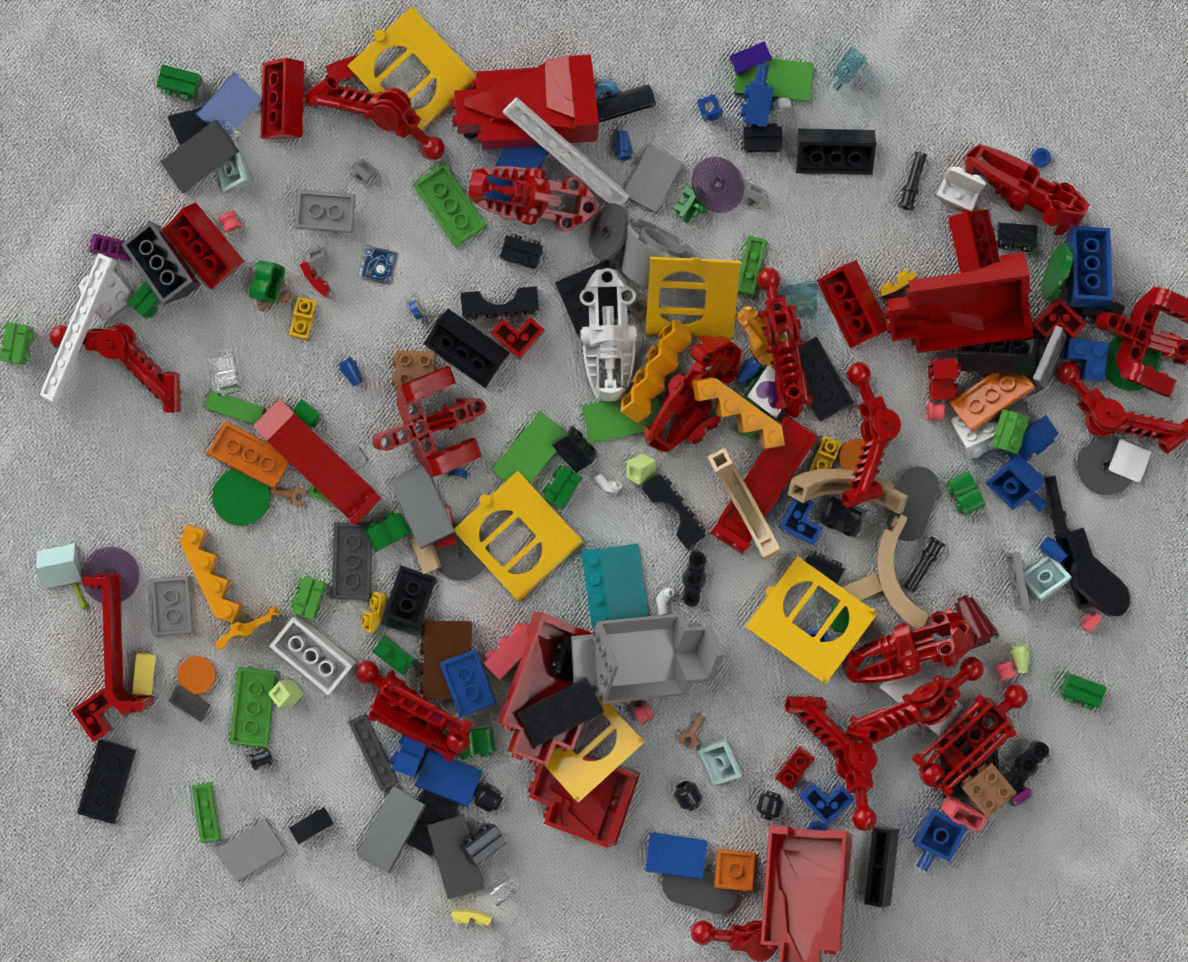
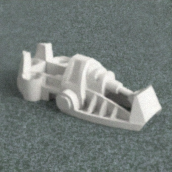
(608, 340)

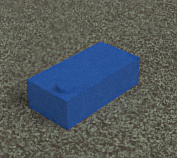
(516, 157)
(1091, 270)

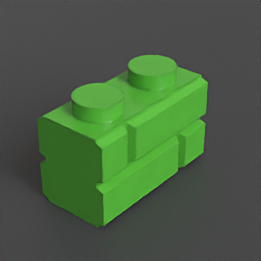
(16, 343)
(1010, 431)
(309, 597)

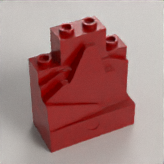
(598, 815)

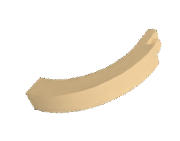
(836, 481)
(745, 503)
(897, 598)

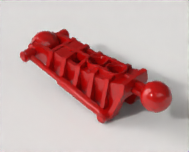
(402, 708)
(933, 774)

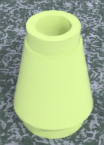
(1020, 656)

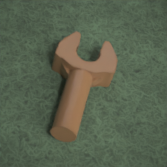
(264, 305)
(641, 314)
(290, 494)
(692, 731)

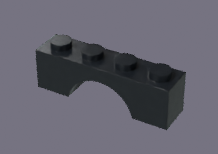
(524, 302)
(659, 491)

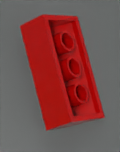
(282, 99)
(973, 240)
(220, 257)
(853, 303)

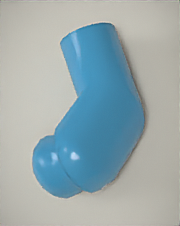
(606, 86)

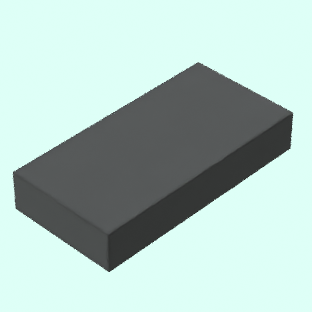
(189, 703)

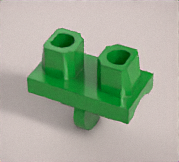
(691, 208)

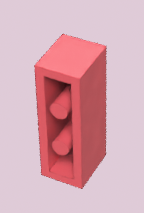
(509, 652)

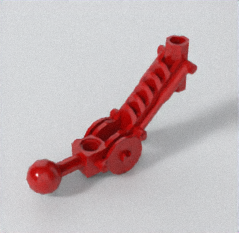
(387, 109)
(120, 343)
(789, 375)
(1108, 416)
(877, 429)
(934, 699)
(853, 759)
(739, 938)

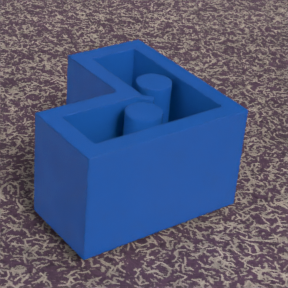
(1093, 358)
(1037, 438)
(797, 524)
(409, 757)
(827, 806)

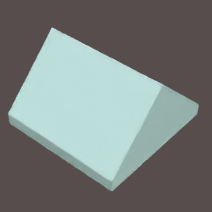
(233, 173)
(58, 566)
(1045, 578)
(720, 762)

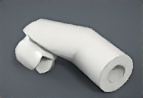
(662, 598)

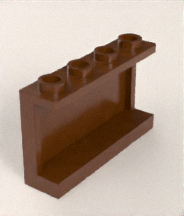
(441, 642)

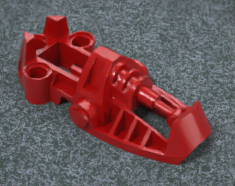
(1022, 185)
(530, 196)
(681, 396)
(908, 647)

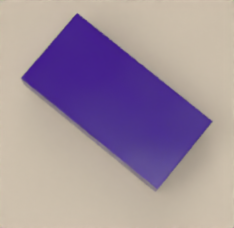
(750, 57)

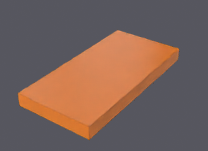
(990, 397)
(248, 455)

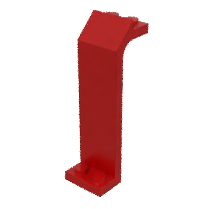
(317, 461)
(766, 481)
(113, 646)

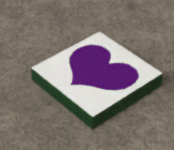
(764, 392)

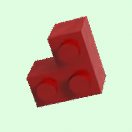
(1060, 315)
(518, 341)
(942, 379)
(91, 715)

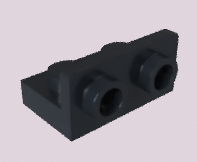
(1017, 236)
(575, 449)
(842, 519)
(832, 569)
(562, 663)

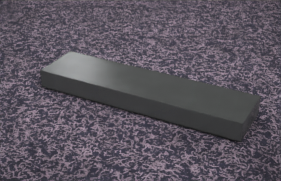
(373, 752)

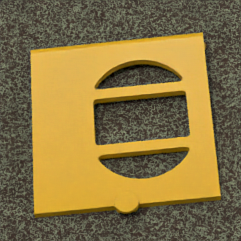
(421, 40)
(721, 289)
(550, 529)
(777, 630)
(583, 776)

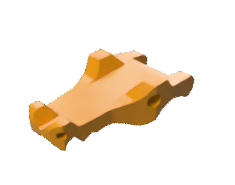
(752, 326)
(244, 630)

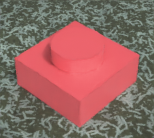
(1090, 621)

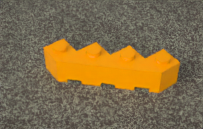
(660, 362)
(748, 416)
(203, 566)

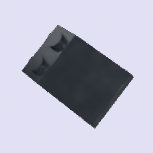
(408, 601)

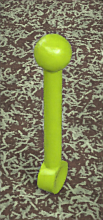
(83, 605)

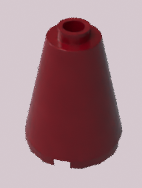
(980, 624)

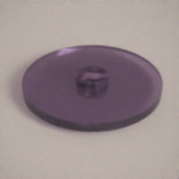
(704, 182)
(118, 561)

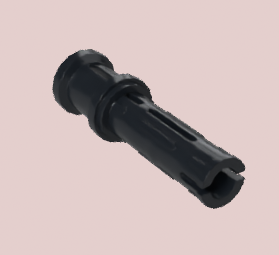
(910, 190)
(1057, 515)
(928, 556)

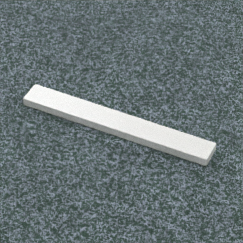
(565, 152)
(77, 328)

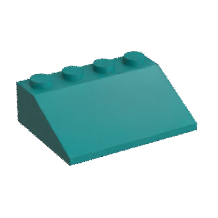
(614, 583)

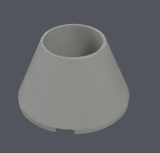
(648, 241)

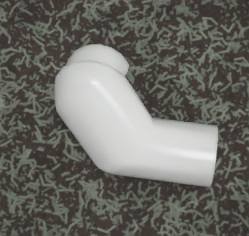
(608, 486)

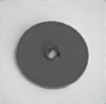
(609, 231)
(1091, 467)
(460, 567)

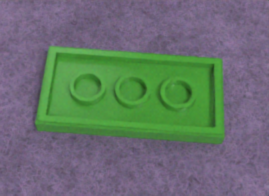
(788, 78)
(449, 205)
(607, 422)
(530, 450)
(252, 707)

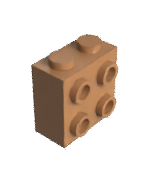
(412, 365)
(987, 788)

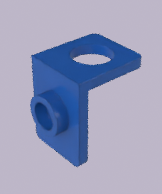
(712, 115)

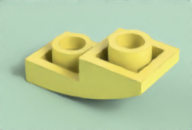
(144, 673)
(463, 916)

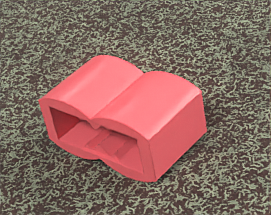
(963, 813)

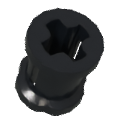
(261, 759)

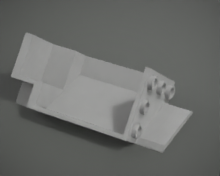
(645, 657)

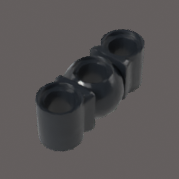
(695, 588)
(1034, 759)

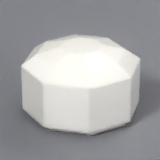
(781, 104)

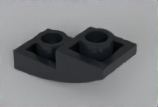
(311, 825)

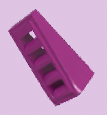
(95, 242)
(1021, 796)

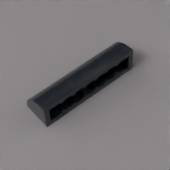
(625, 103)
(1075, 545)
(881, 866)

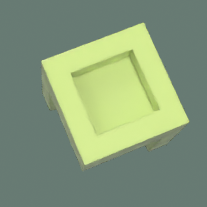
(641, 469)
(286, 693)

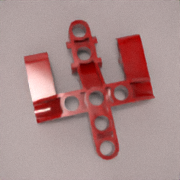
(1138, 335)
(432, 461)

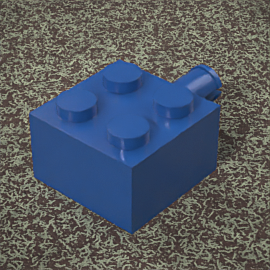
(758, 98)
(1017, 482)
(937, 837)

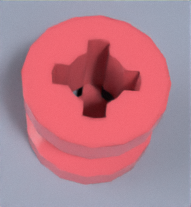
(229, 221)
(935, 411)
(1005, 670)
(643, 712)

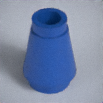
(623, 147)
(749, 370)
(351, 371)
(1053, 550)

